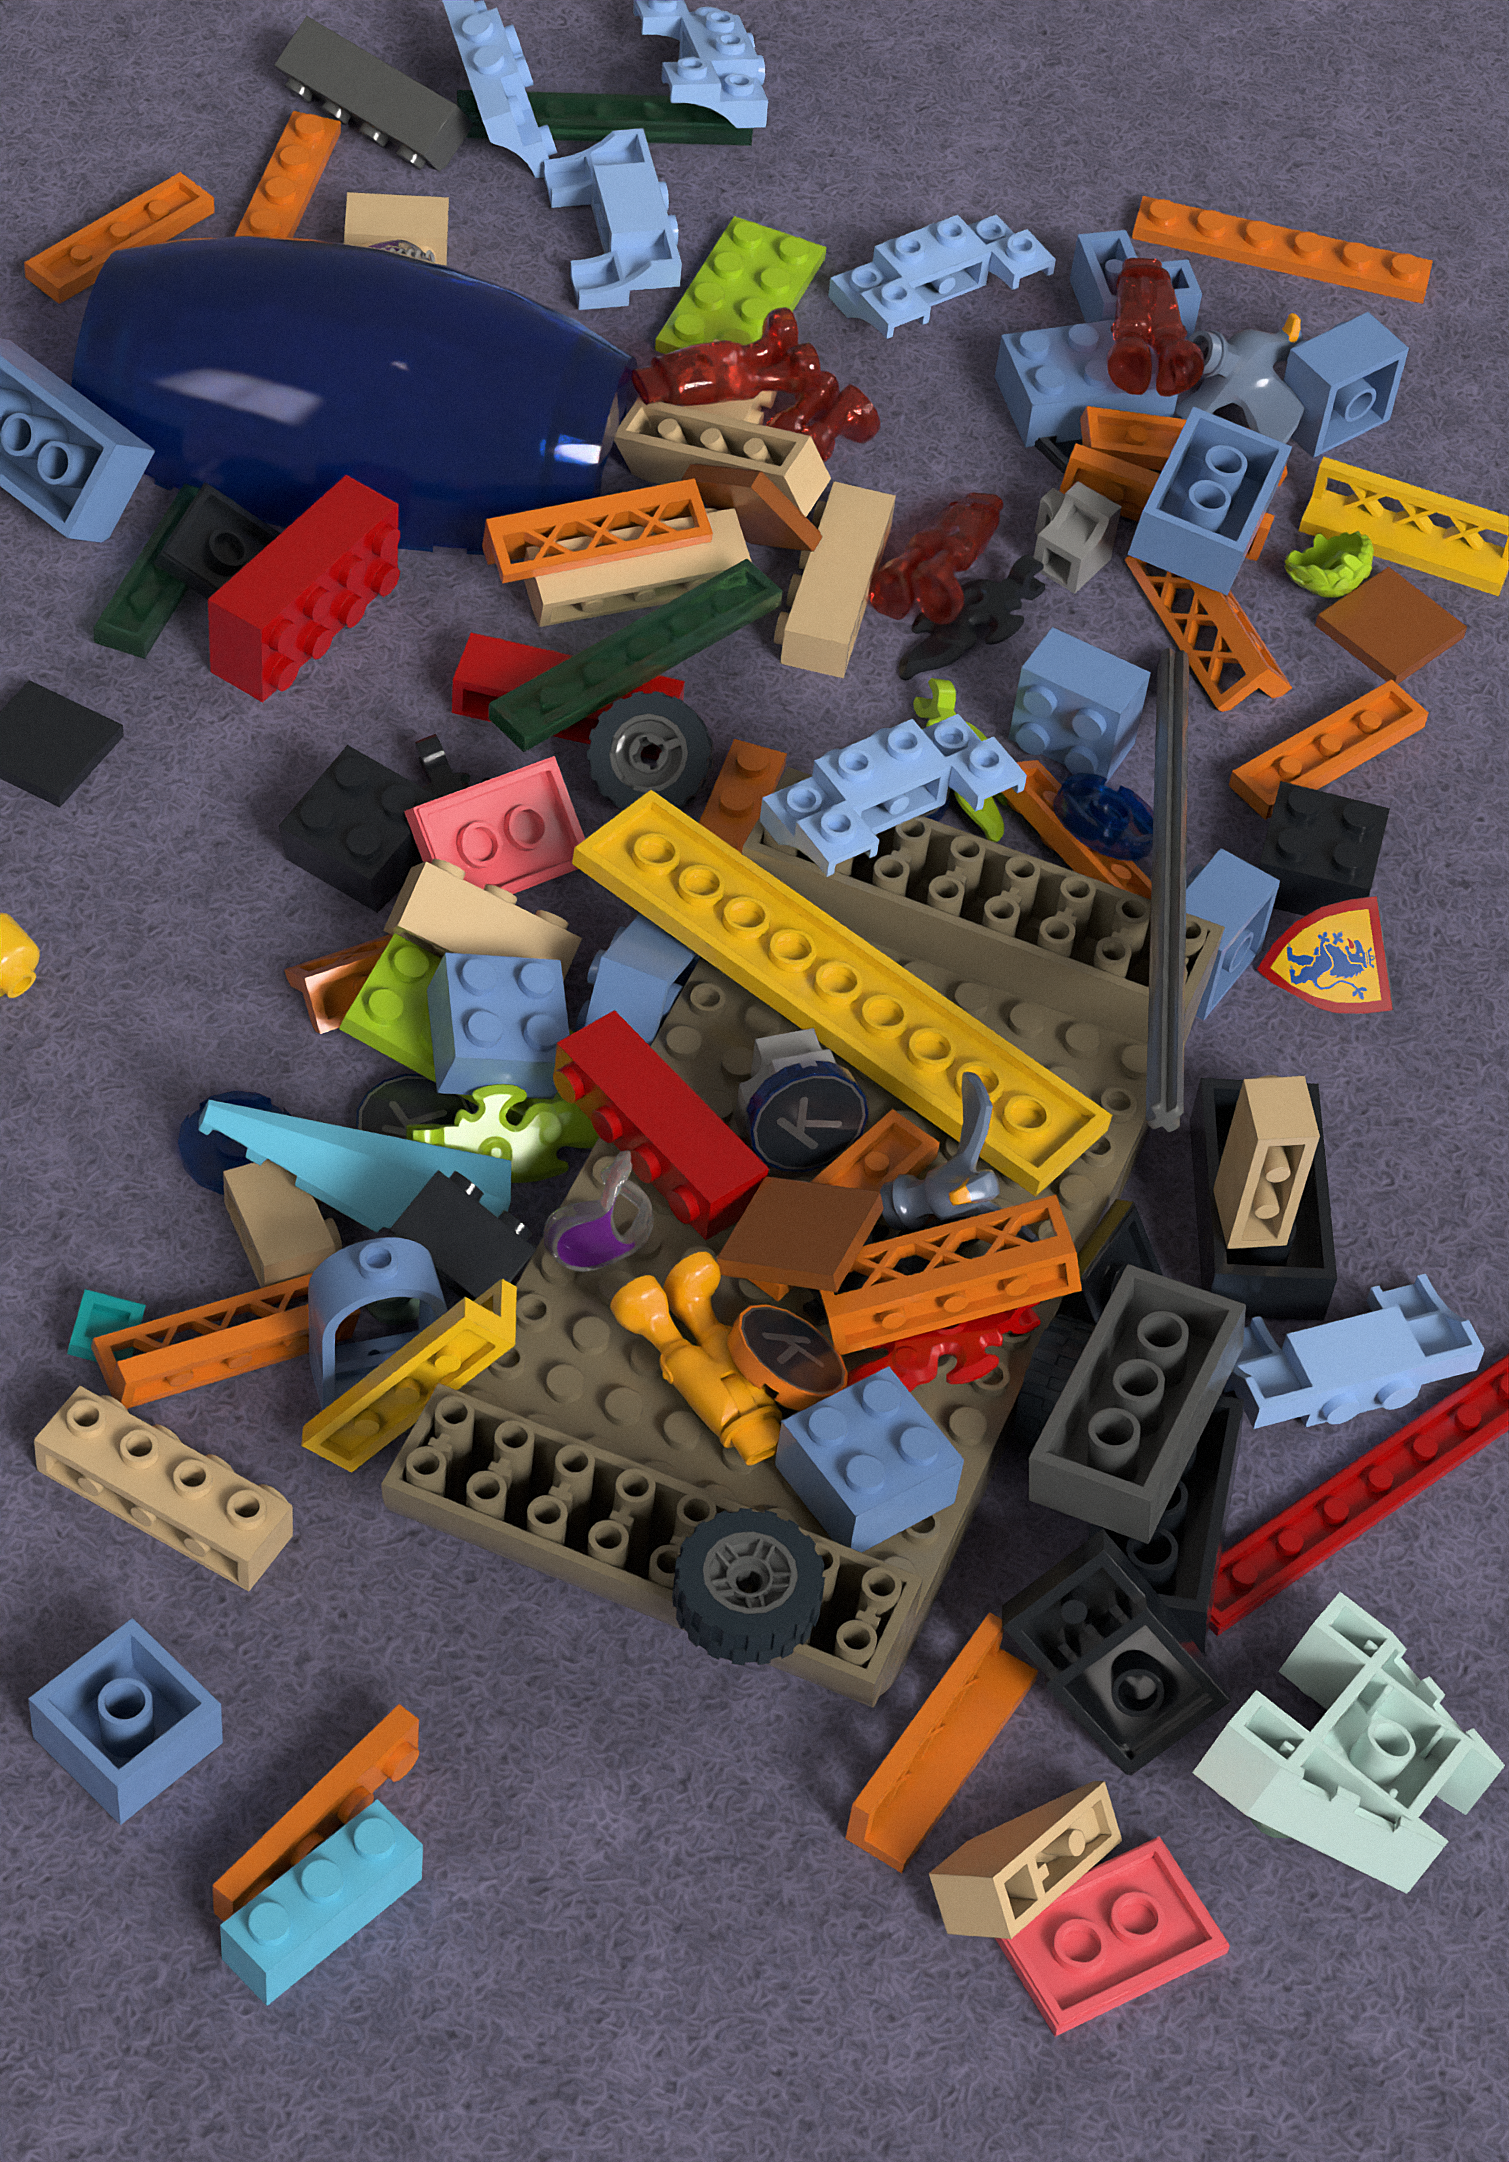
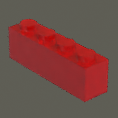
(498, 666)
(661, 1121)

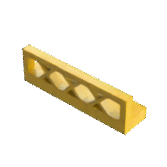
(1410, 535)
(397, 1390)

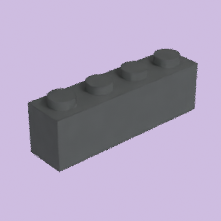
(374, 95)

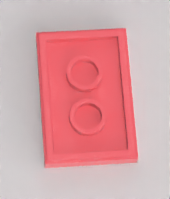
(504, 829)
(1113, 1937)

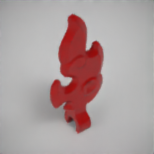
(917, 1356)

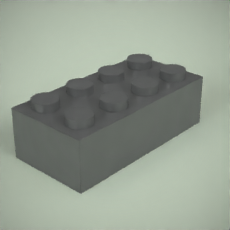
(1136, 1403)

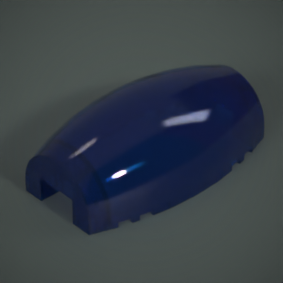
(336, 359)

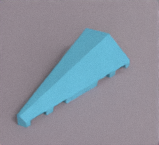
(354, 1169)

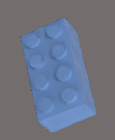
(63, 450)

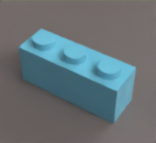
(321, 1902)

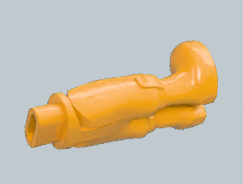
(705, 1372)

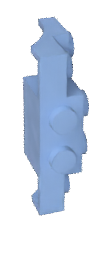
(714, 63)
(499, 81)
(629, 215)
(934, 267)
(883, 784)
(1356, 1361)

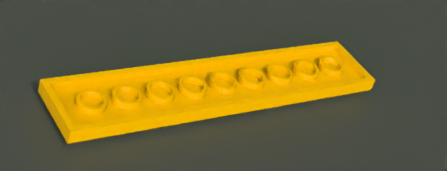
(841, 987)

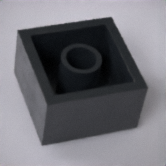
(356, 829)
(1321, 848)
(463, 1237)

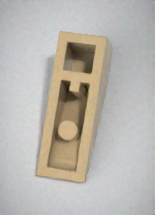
(1024, 1865)

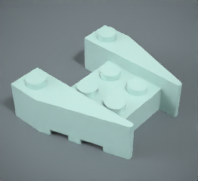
(1368, 1761)

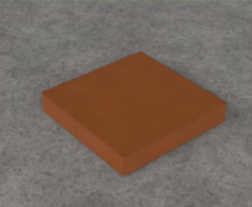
(761, 507)
(1390, 626)
(800, 1234)

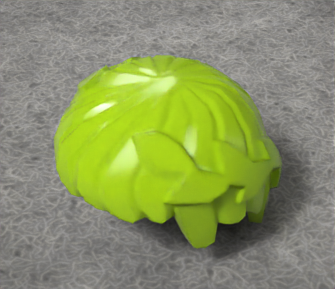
(1332, 565)

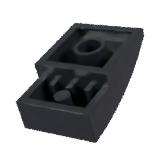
(1114, 1653)

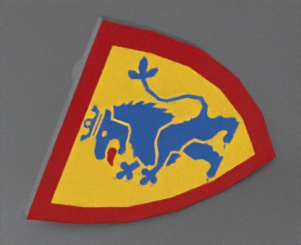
(1334, 959)

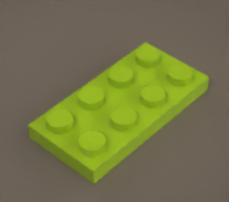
(739, 284)
(395, 1017)

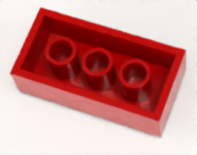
(304, 589)

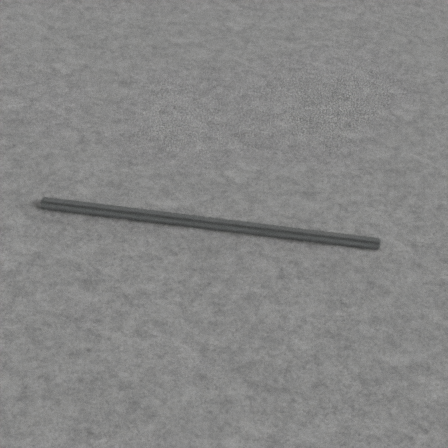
(1168, 897)

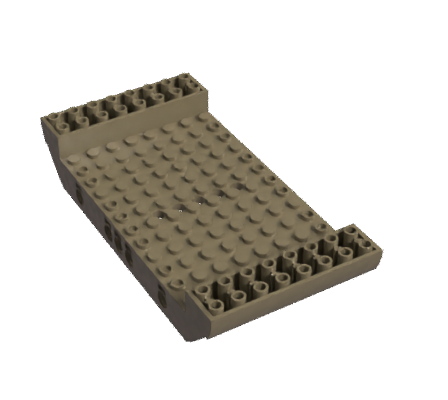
(596, 1462)

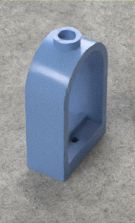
(355, 1278)

